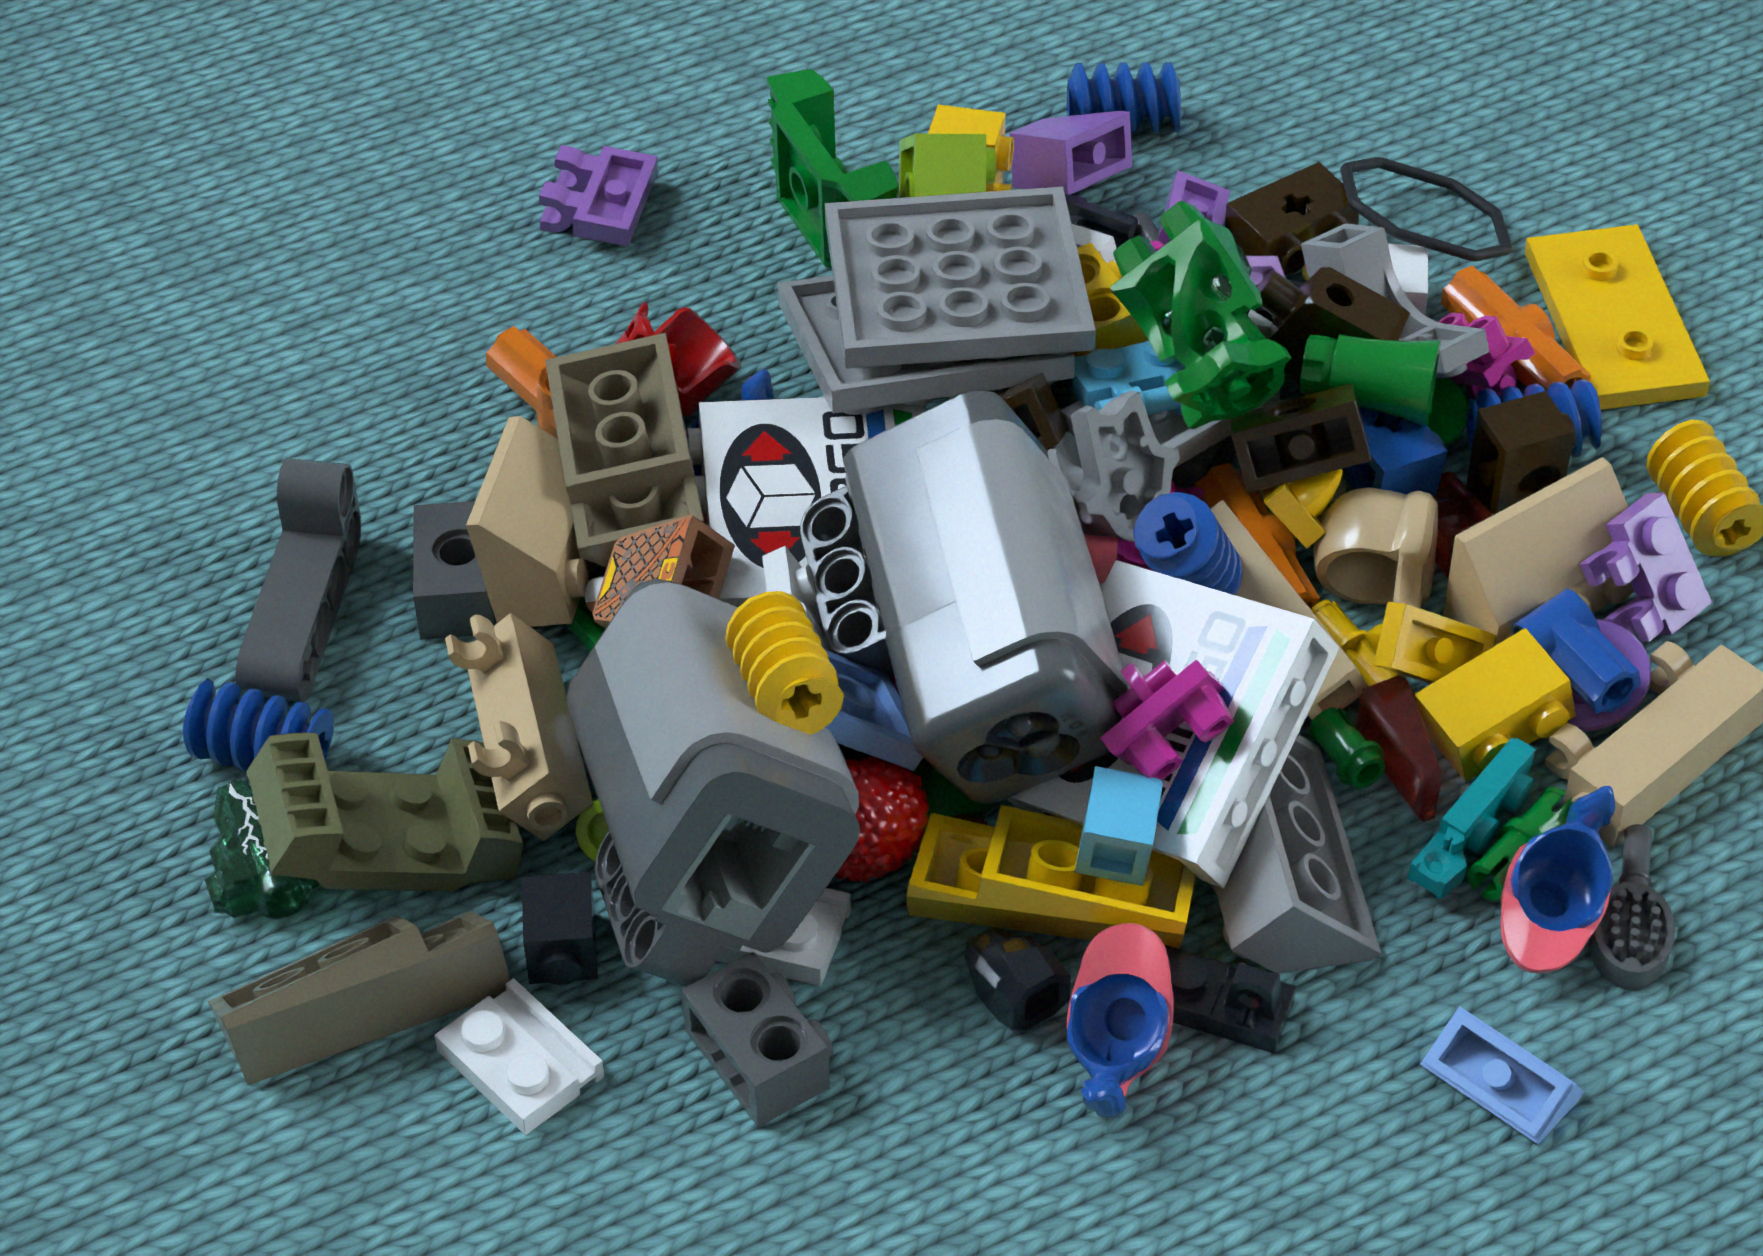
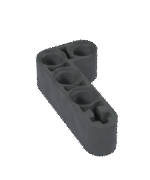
(303, 581)

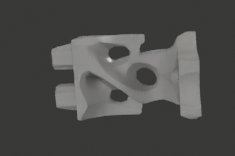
(1111, 485)

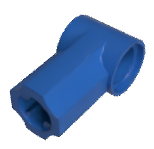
(1574, 642)

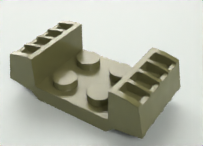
(380, 826)

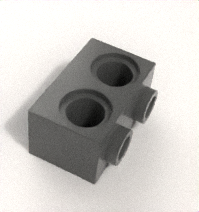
(747, 1043)

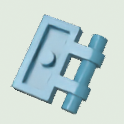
(1112, 372)

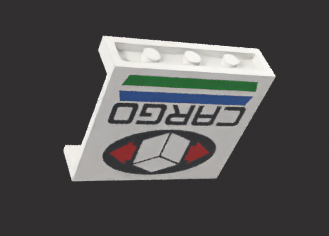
(767, 467)
(1270, 676)

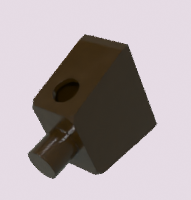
(1326, 307)

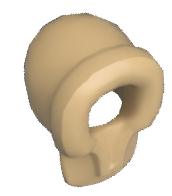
(1378, 547)

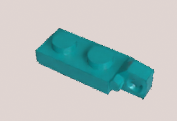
(1474, 819)

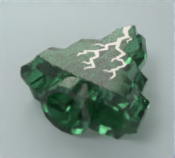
(241, 863)

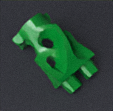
(1179, 279)

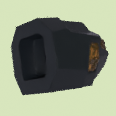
(1016, 977)

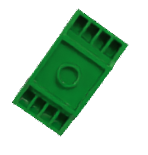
(807, 160)

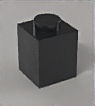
(559, 928)

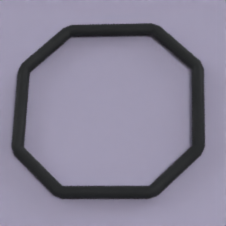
(1396, 232)

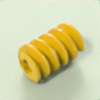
(1706, 489)
(784, 662)

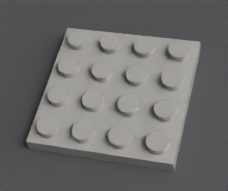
(957, 278)
(814, 320)

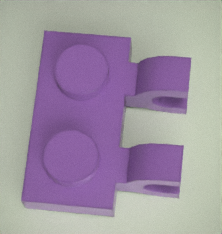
(613, 195)
(1657, 562)

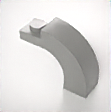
(1365, 257)

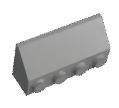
(1295, 884)

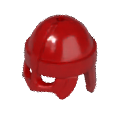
(697, 352)

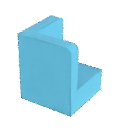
(1119, 826)

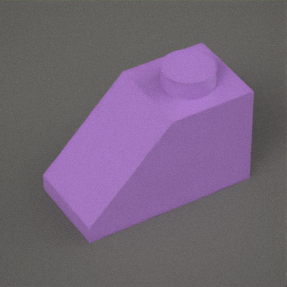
(1071, 151)

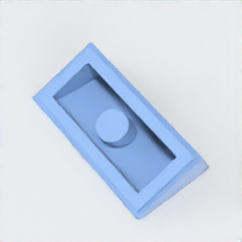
(1501, 1076)

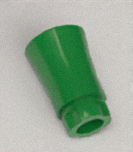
(1385, 373)

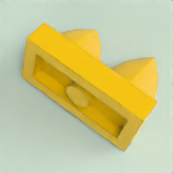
(1302, 503)
(1424, 643)

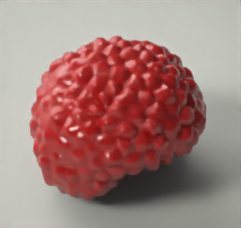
(889, 818)

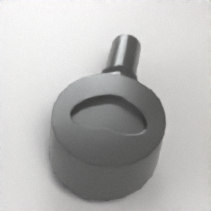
(1638, 924)

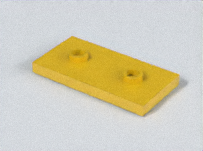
(1617, 316)

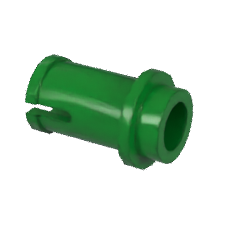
(1356, 759)

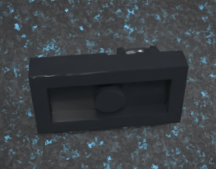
(1229, 1001)

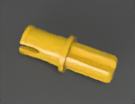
(1351, 641)

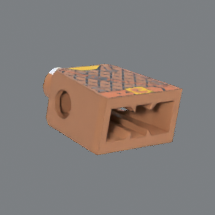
(672, 551)

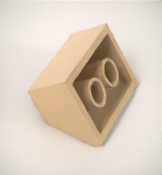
(527, 530)
(1536, 552)

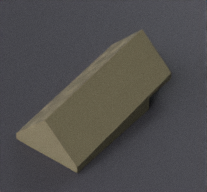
(621, 442)
(360, 992)

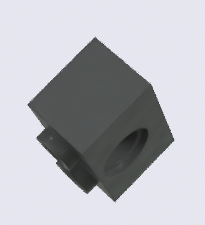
(446, 572)

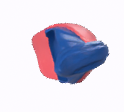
(1558, 888)
(1120, 1013)

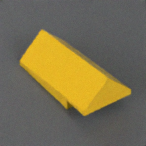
(1027, 880)

